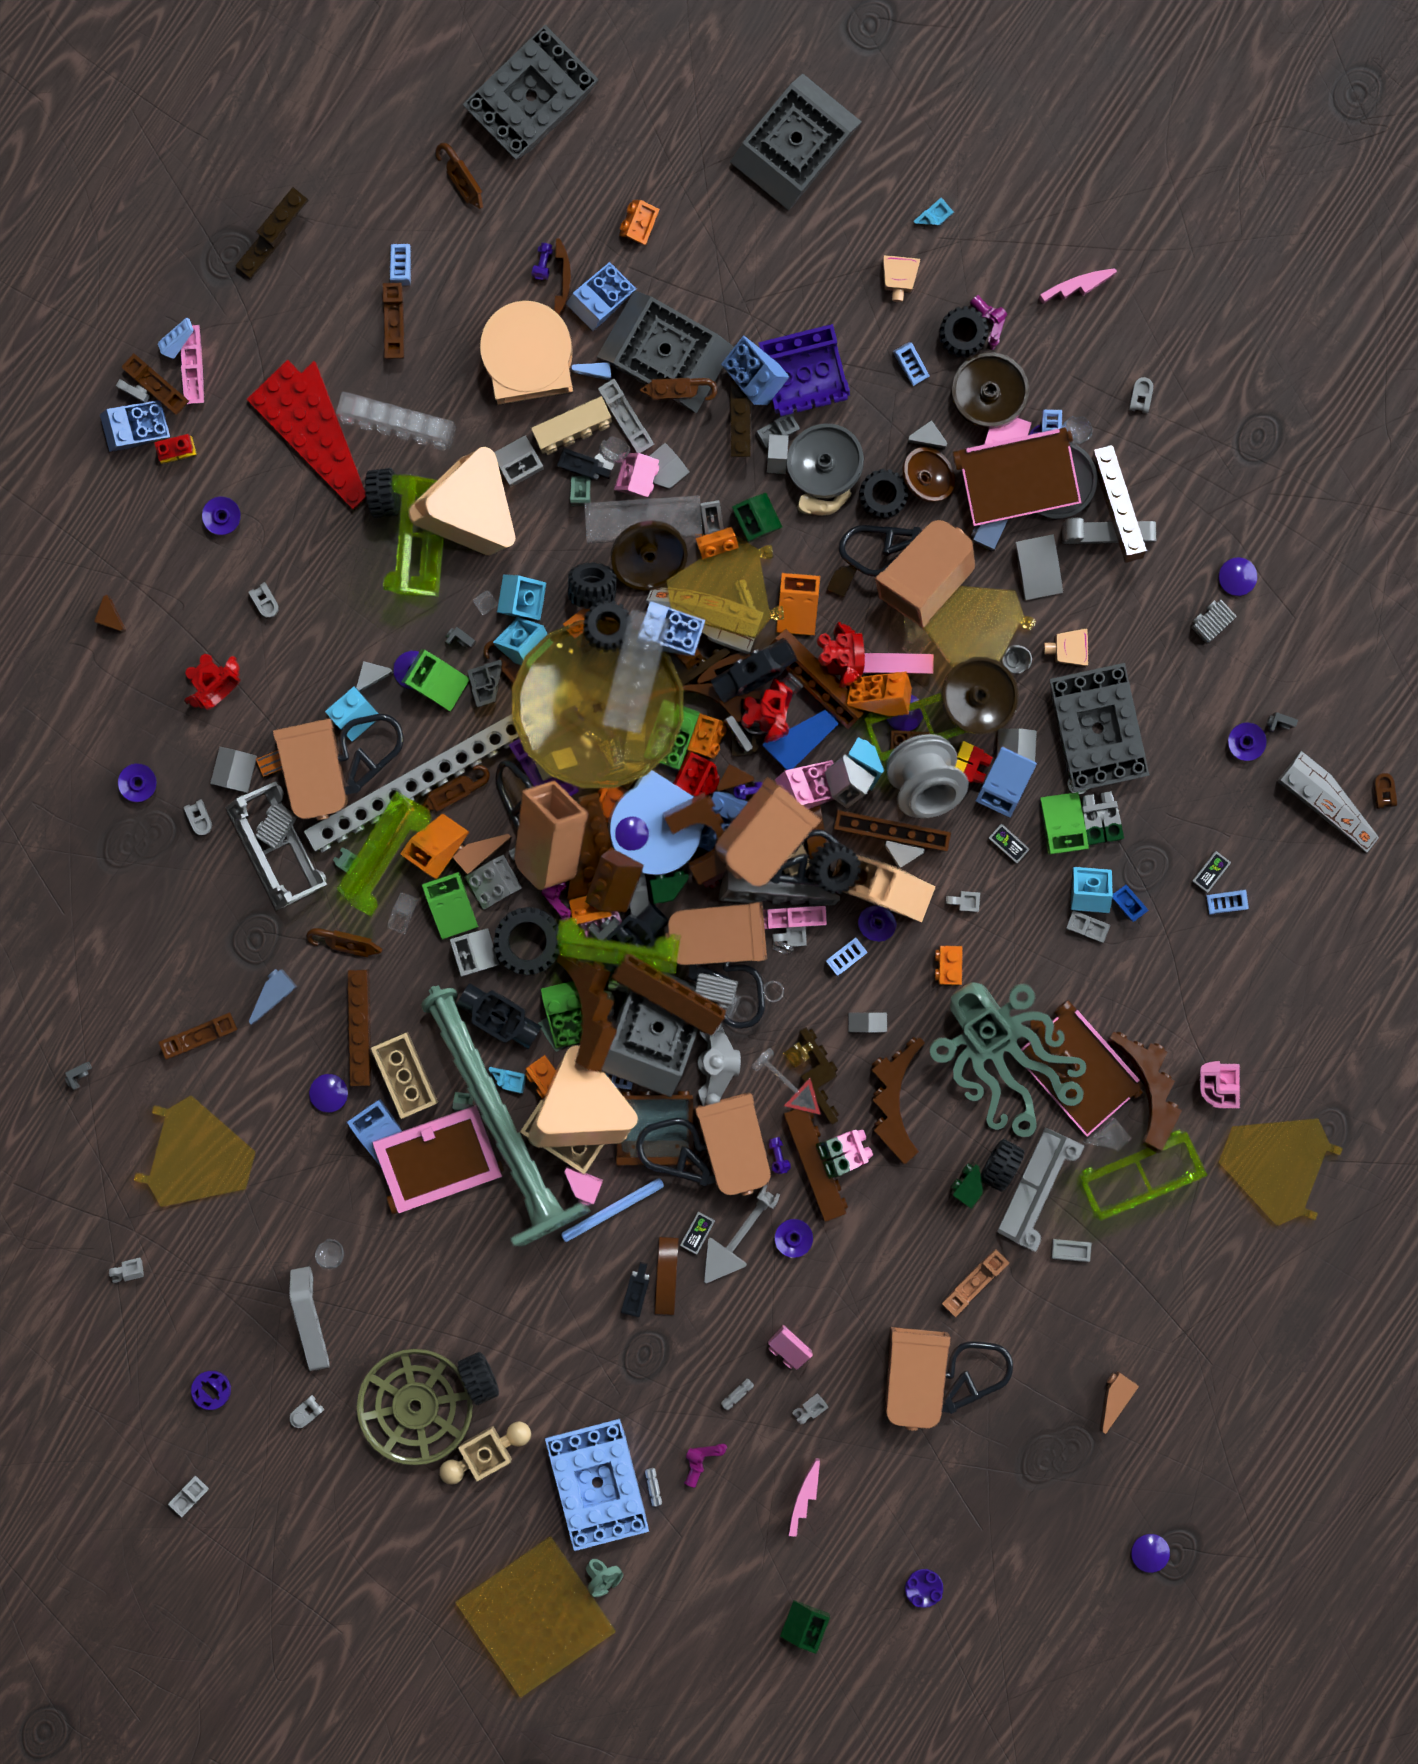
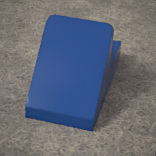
(1129, 903)

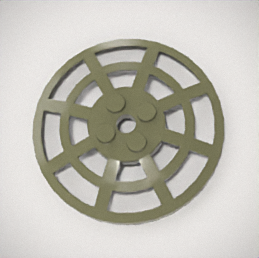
(409, 1417)

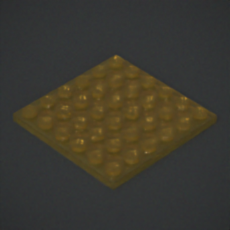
(535, 1616)

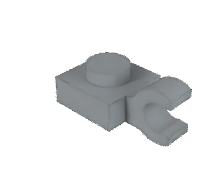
(967, 901)
(794, 936)
(130, 1270)
(812, 1408)

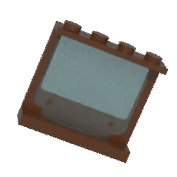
(663, 1144)

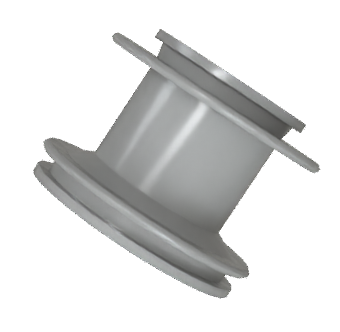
(926, 776)

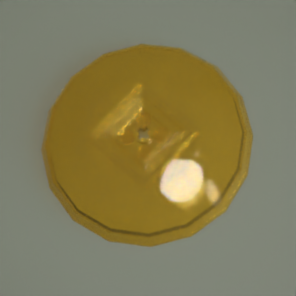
(558, 719)

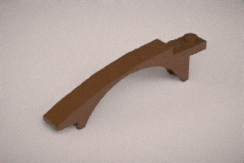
(732, 706)

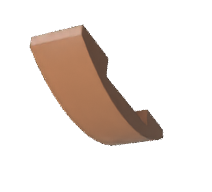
(975, 1282)

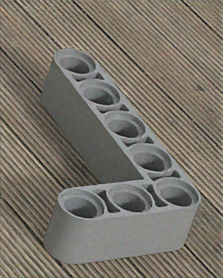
(1077, 532)
(306, 1317)

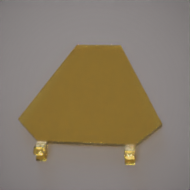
(726, 590)
(977, 623)
(196, 1156)
(1277, 1164)

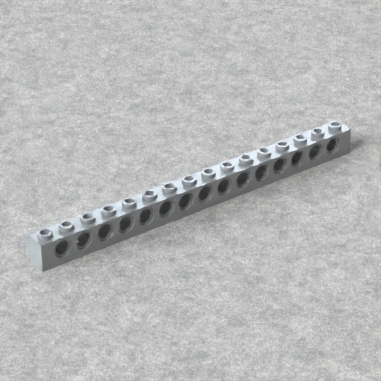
(315, 833)

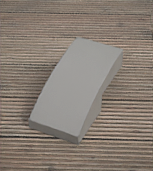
(1088, 926)
(188, 1496)

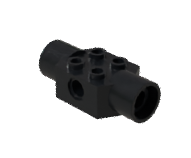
(768, 664)
(637, 930)
(498, 1016)

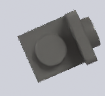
(464, 639)
(1283, 720)
(607, 927)
(80, 1072)

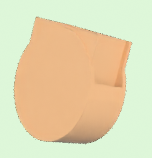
(527, 352)

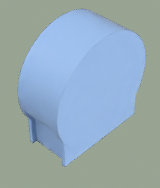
(649, 801)

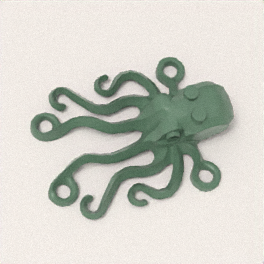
(990, 1033)

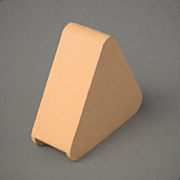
(468, 505)
(890, 888)
(581, 1109)

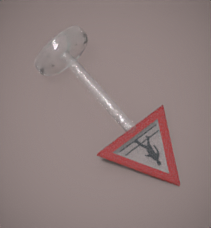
(803, 1099)

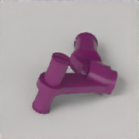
(995, 316)
(552, 895)
(696, 1458)

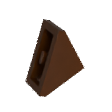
(108, 615)
(733, 777)

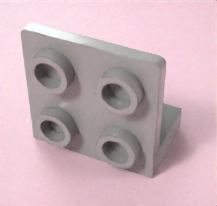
(493, 882)

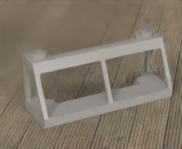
(278, 894)
(1035, 1187)

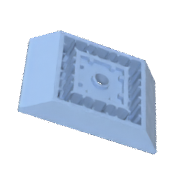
(594, 1512)

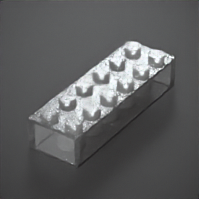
(396, 420)
(610, 518)
(636, 671)

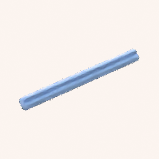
(612, 1209)

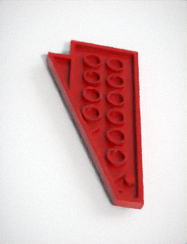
(306, 419)

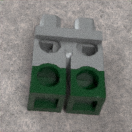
(1098, 814)

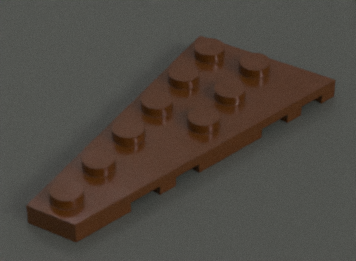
(594, 844)

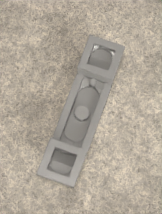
(625, 416)

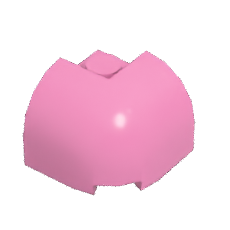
(1221, 1084)

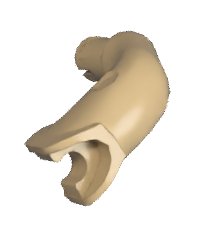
(812, 505)

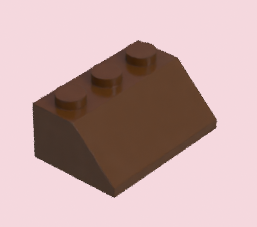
(614, 882)

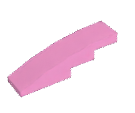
(1083, 283)
(193, 368)
(898, 662)
(795, 917)
(807, 1491)

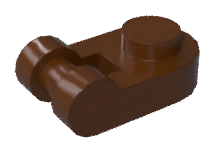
(1385, 783)

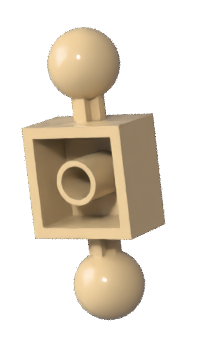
(485, 1453)

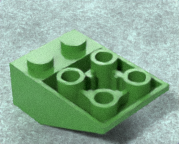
(435, 679)
(676, 756)
(1064, 823)
(450, 905)
(563, 1013)

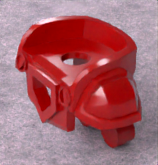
(846, 650)
(212, 681)
(771, 712)

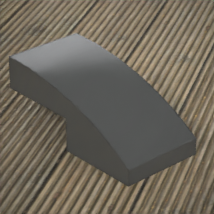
(782, 426)

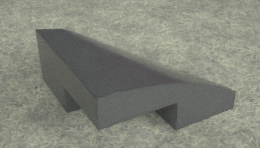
(485, 682)

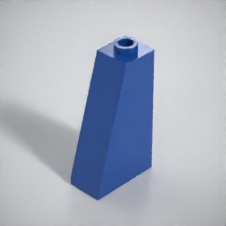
(801, 739)

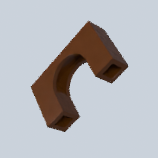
(699, 811)

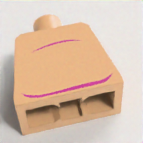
(899, 275)
(1070, 648)

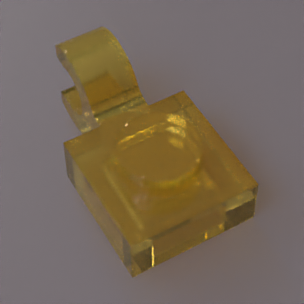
(798, 1054)

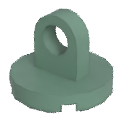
(603, 1578)

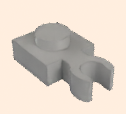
(138, 392)

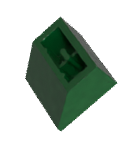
(756, 517)
(667, 889)
(969, 1186)
(805, 1626)

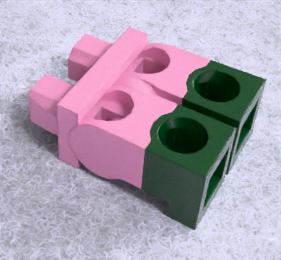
(851, 1152)

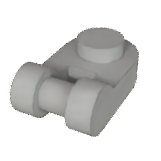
(1142, 388)
(268, 607)
(202, 824)
(301, 1417)

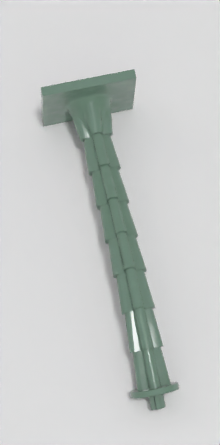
(543, 1208)

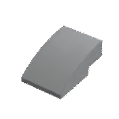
(1039, 567)

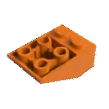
(799, 603)
(882, 694)
(435, 845)

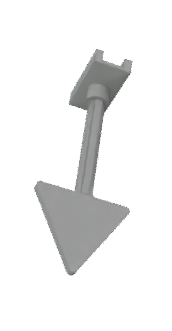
(721, 1259)

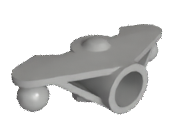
(719, 1065)

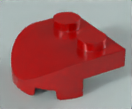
(697, 775)

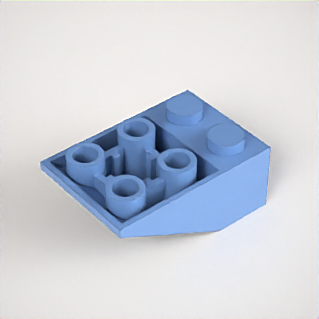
(600, 296)
(754, 372)
(134, 425)
(682, 630)
(1006, 782)
(728, 807)
(373, 1125)

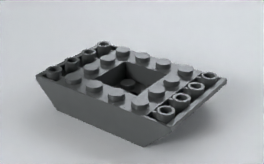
(540, 67)
(788, 167)
(649, 324)
(1105, 699)
(648, 1056)

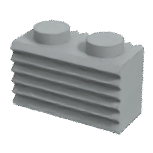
(1214, 621)
(276, 825)
(717, 989)

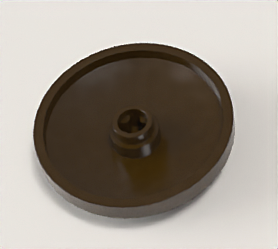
(990, 390)
(648, 554)
(979, 695)

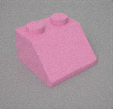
(637, 475)
(583, 1185)
(790, 1348)

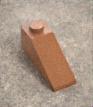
(475, 853)
(1118, 1394)

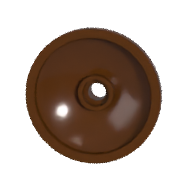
(933, 469)

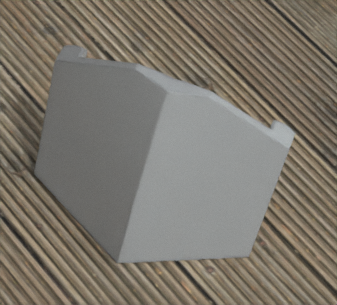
(670, 467)

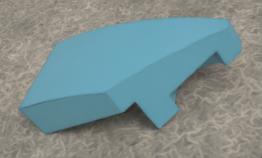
(935, 214)
(509, 1079)

